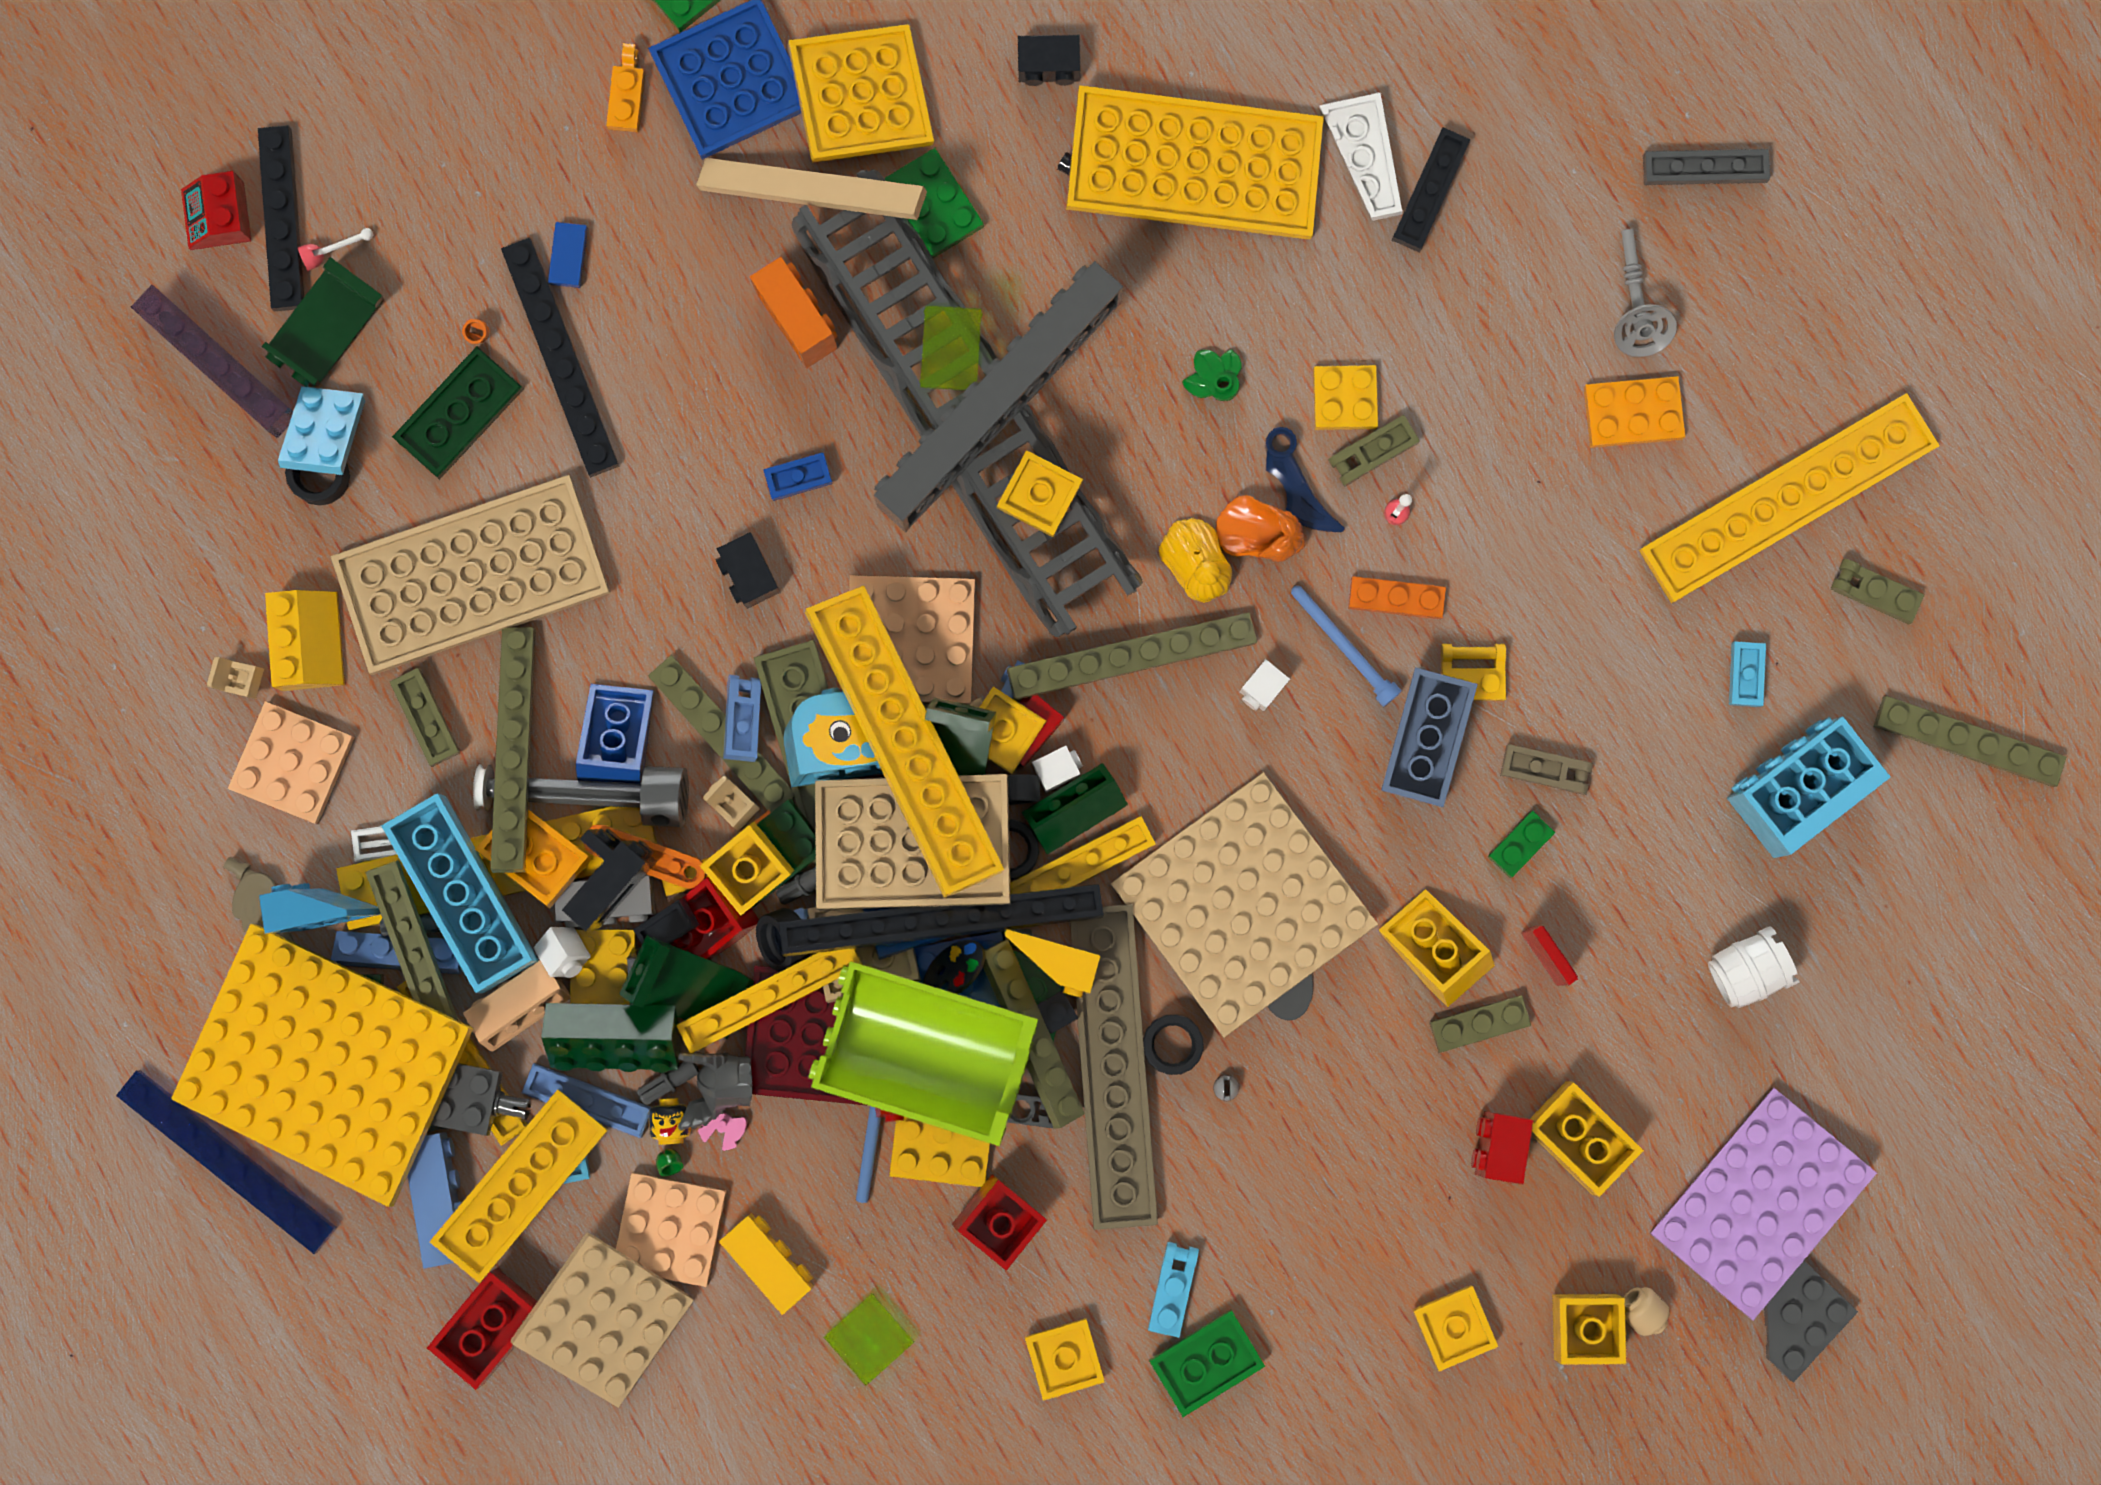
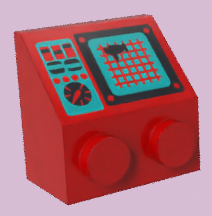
(215, 211)

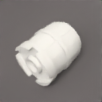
(1752, 969)

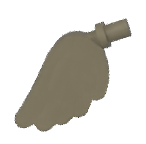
(246, 896)

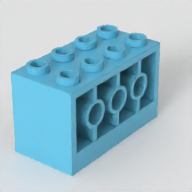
(1814, 783)

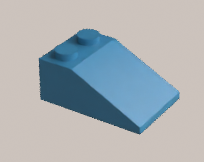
(304, 909)

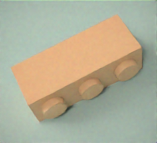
(514, 1006)

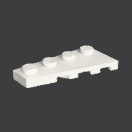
(1364, 144)

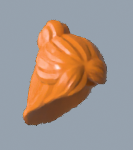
(1259, 530)

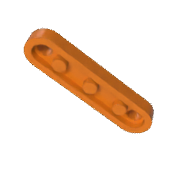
(670, 863)

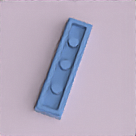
(601, 1104)

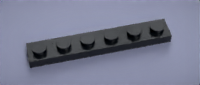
(281, 217)

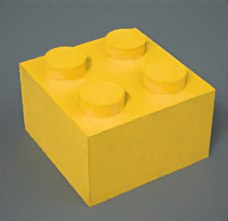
(747, 868)
(1589, 1329)

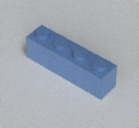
(433, 1193)

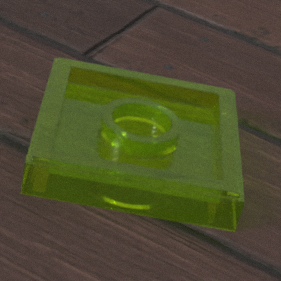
(869, 1339)

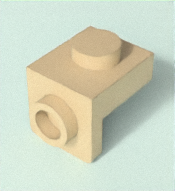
(235, 677)
(731, 803)

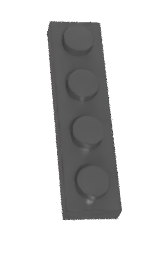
(1706, 167)

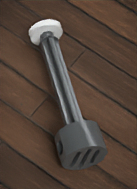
(660, 795)

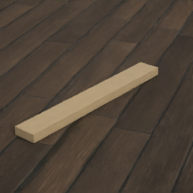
(812, 188)

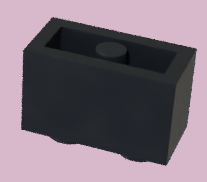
(1049, 59)
(747, 570)

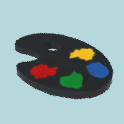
(961, 963)

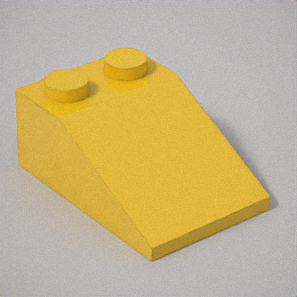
(1437, 947)
(1063, 964)

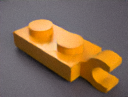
(626, 92)

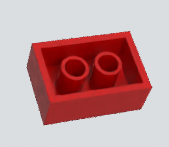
(482, 1328)

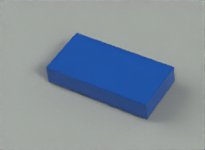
(568, 255)

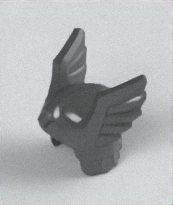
(723, 1083)

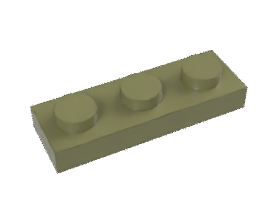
(425, 717)
(1480, 1023)

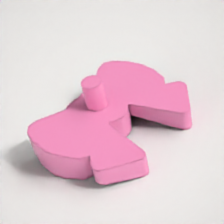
(732, 1126)

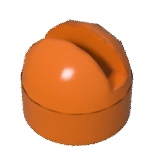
(475, 338)

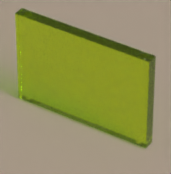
(950, 347)

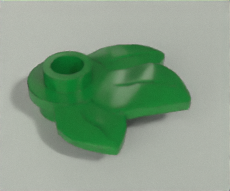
(1211, 372)

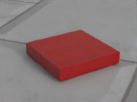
(1550, 955)

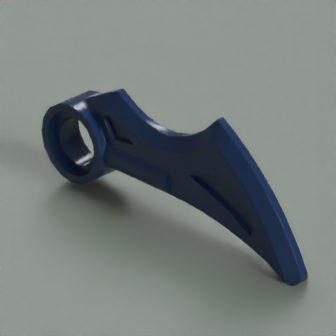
(1299, 495)

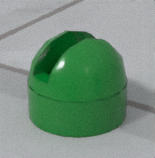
(669, 1162)

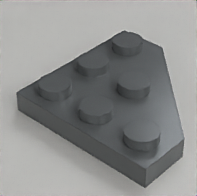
(1803, 1321)

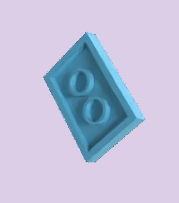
(321, 430)

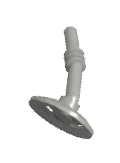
(1637, 316)

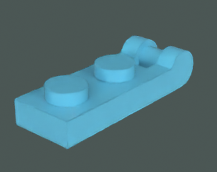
(1172, 1291)

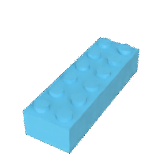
(460, 893)

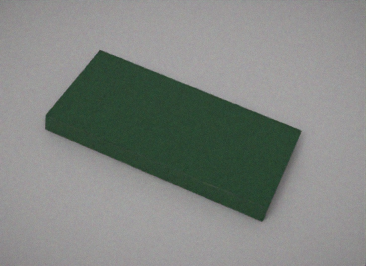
(458, 412)

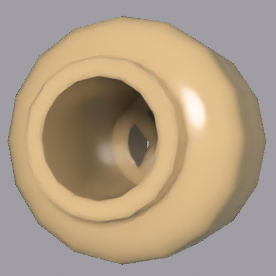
(1646, 1311)

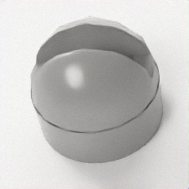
(1219, 1088)

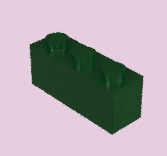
(1075, 808)

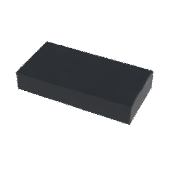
(669, 923)

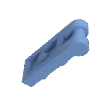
(742, 719)

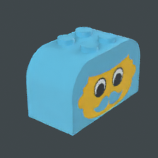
(827, 742)

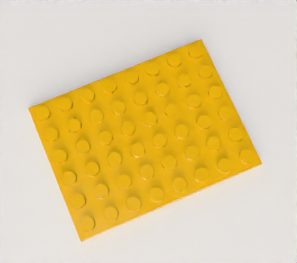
(322, 1064)

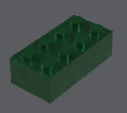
(611, 1037)

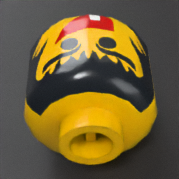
(665, 1121)

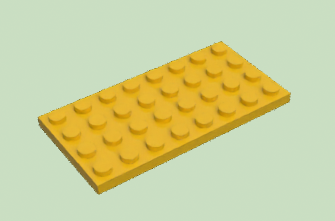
(1194, 162)

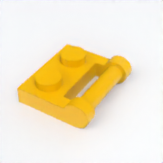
(1490, 680)

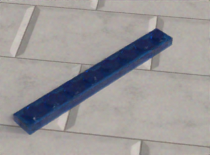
(226, 1161)

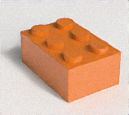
(795, 311)

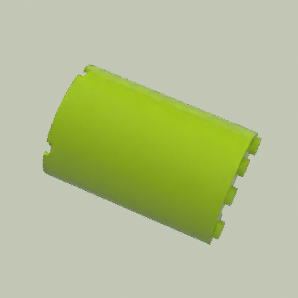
(924, 1053)

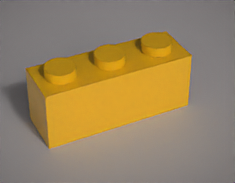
(767, 1262)

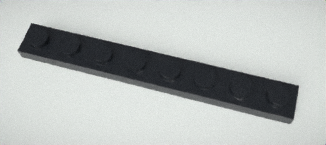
(560, 357)

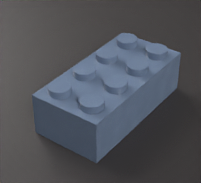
(1429, 737)

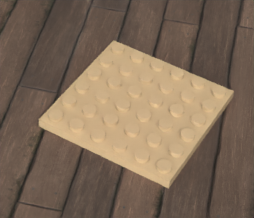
(1244, 905)

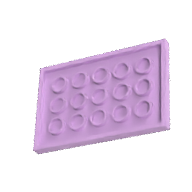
(1763, 1203)

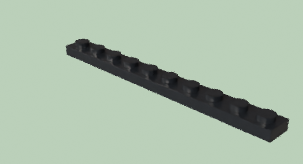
(933, 922)

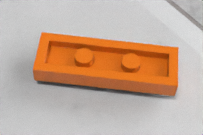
(1396, 597)

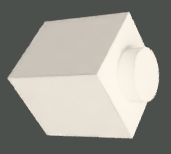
(1263, 686)
(1057, 768)
(562, 952)

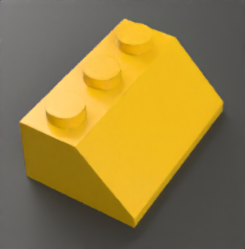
(304, 639)

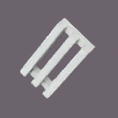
(357, 846)

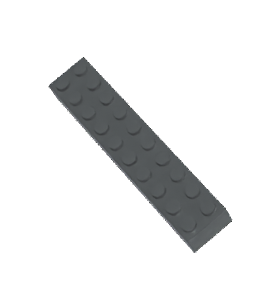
(998, 396)

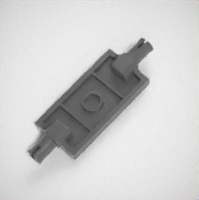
(475, 1101)

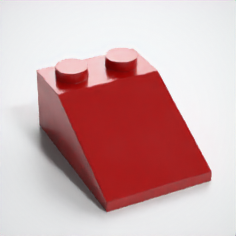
(718, 921)

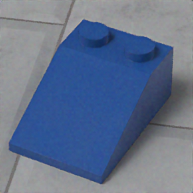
(614, 734)

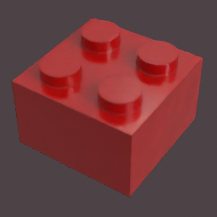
(1502, 1147)
(999, 1222)

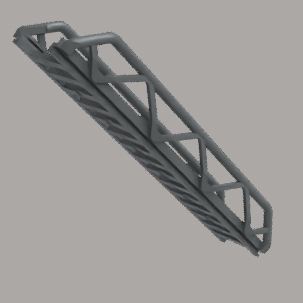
(898, 375)

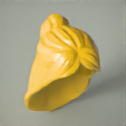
(1196, 559)

